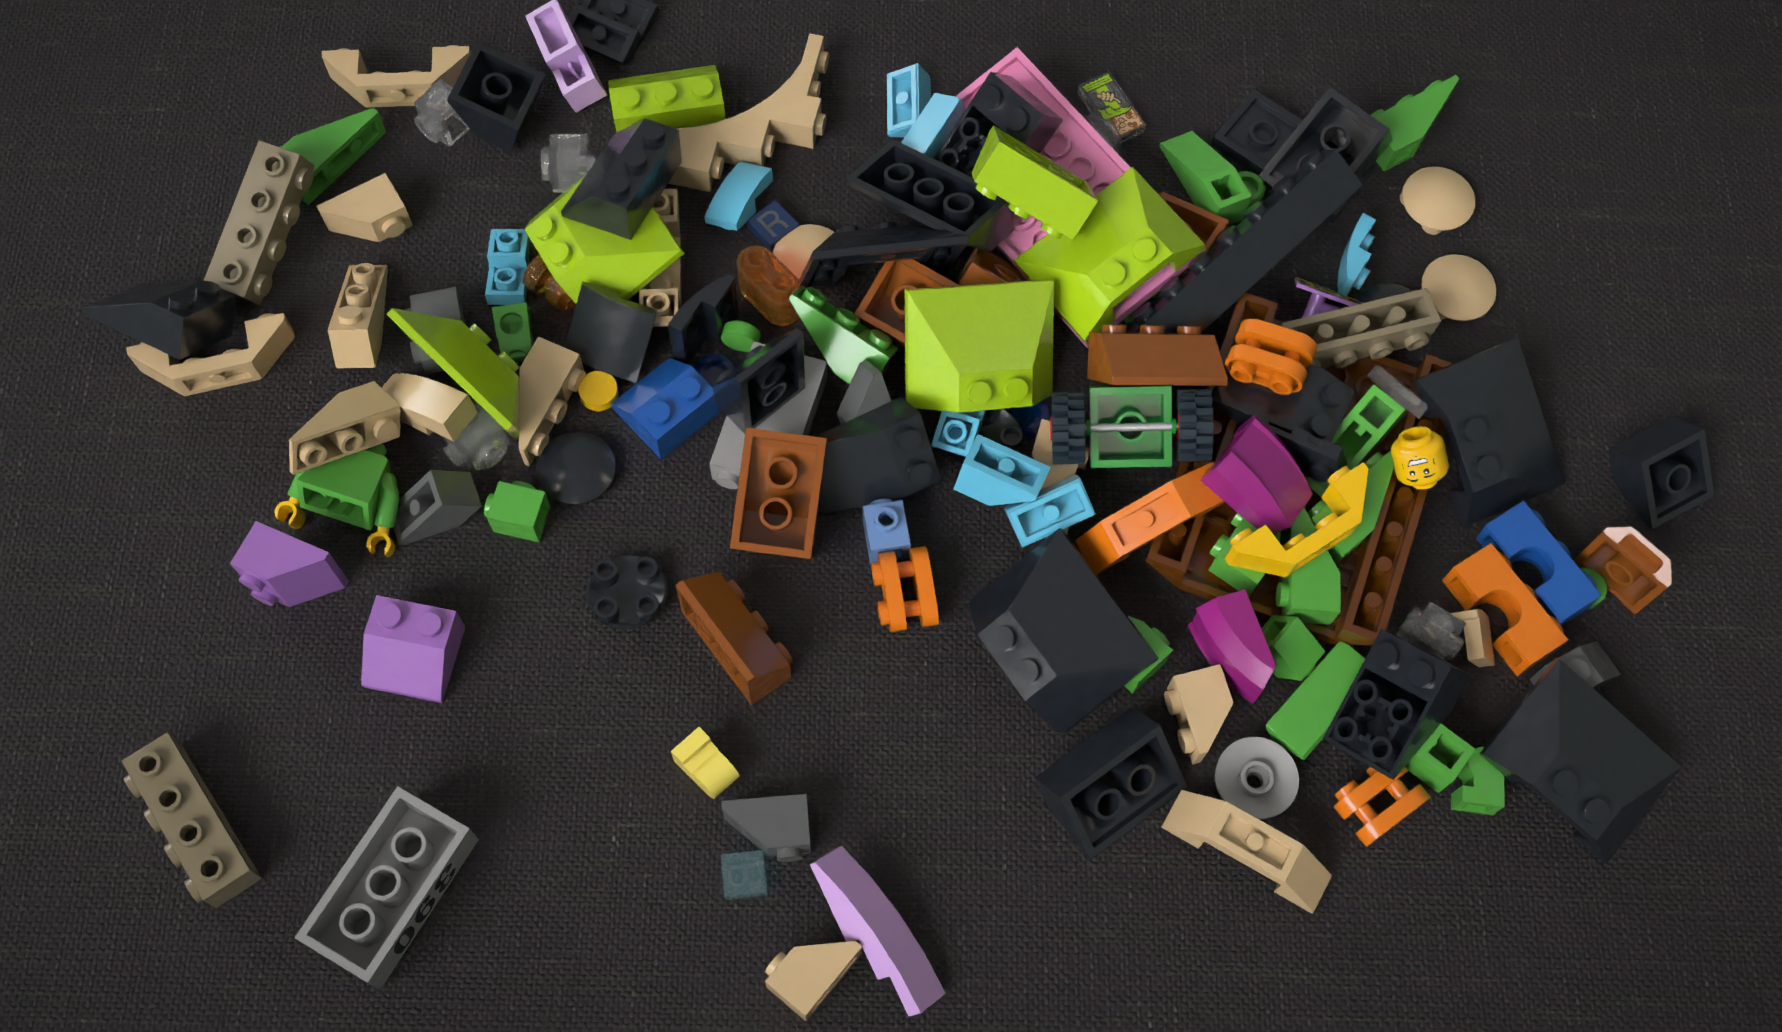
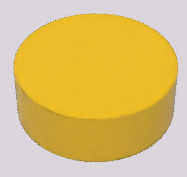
(598, 390)

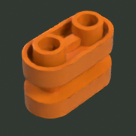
(1270, 356)
(893, 609)
(1356, 799)

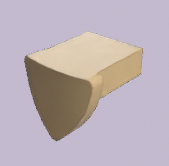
(1477, 637)

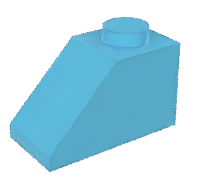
(999, 474)

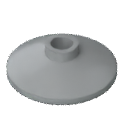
(1269, 764)

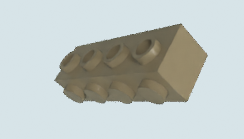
(260, 222)
(1370, 328)
(190, 821)

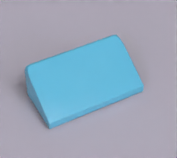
(906, 98)
(934, 124)
(1054, 508)

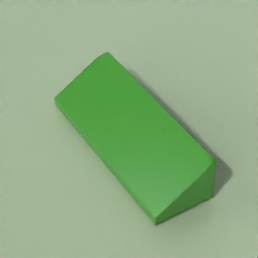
(1311, 708)

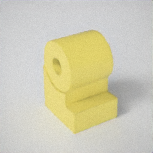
(704, 763)

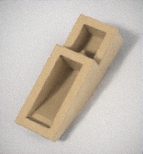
(431, 405)

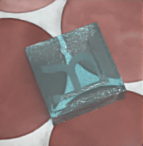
(743, 874)

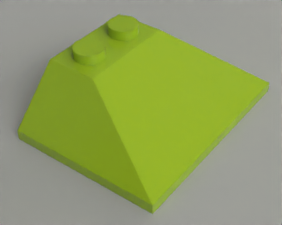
(591, 255)
(1112, 255)
(979, 346)
(469, 361)

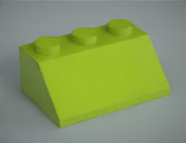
(669, 98)
(1033, 185)

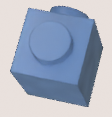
(886, 529)

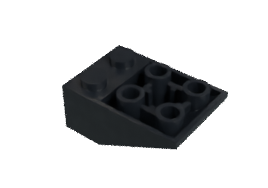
(1005, 105)
(1395, 704)

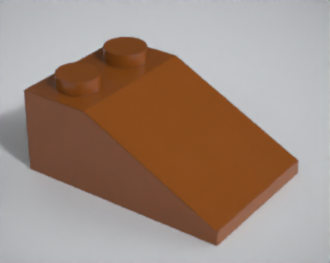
(778, 493)

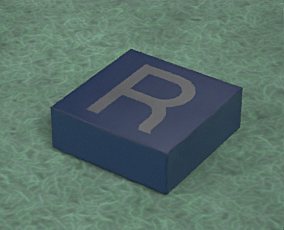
(771, 224)

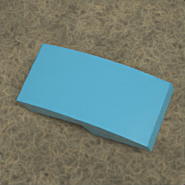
(736, 196)
(1355, 256)
(507, 264)
(957, 431)

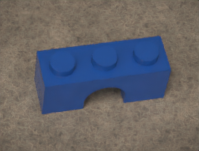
(1523, 537)

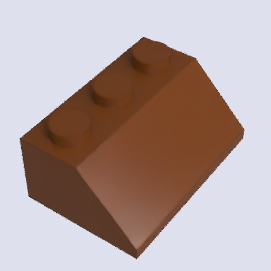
(885, 301)
(1155, 357)
(734, 634)

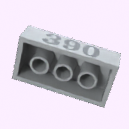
(387, 888)

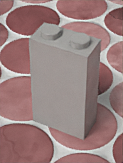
(792, 418)

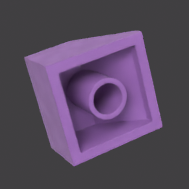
(285, 568)
(410, 648)

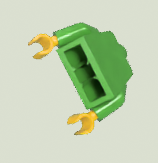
(350, 490)

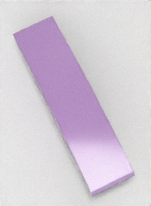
(871, 918)

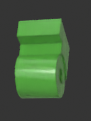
(514, 330)
(1481, 787)

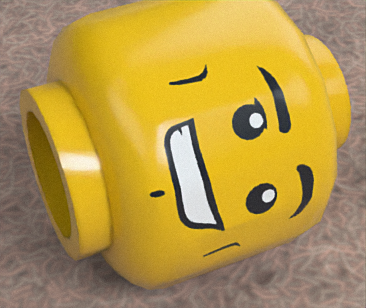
(1419, 457)

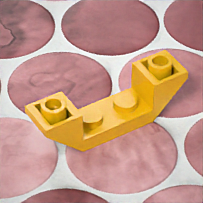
(1265, 554)

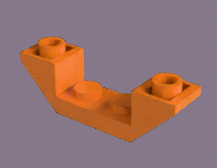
(1147, 519)

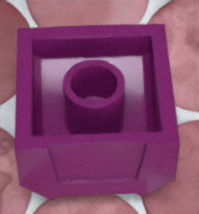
(1259, 477)
(1233, 638)

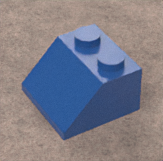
(667, 406)

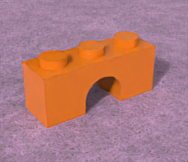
(1490, 579)

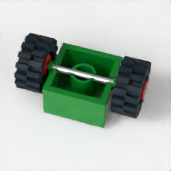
(1132, 426)

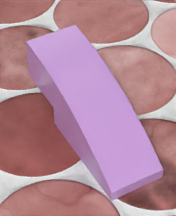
(565, 56)

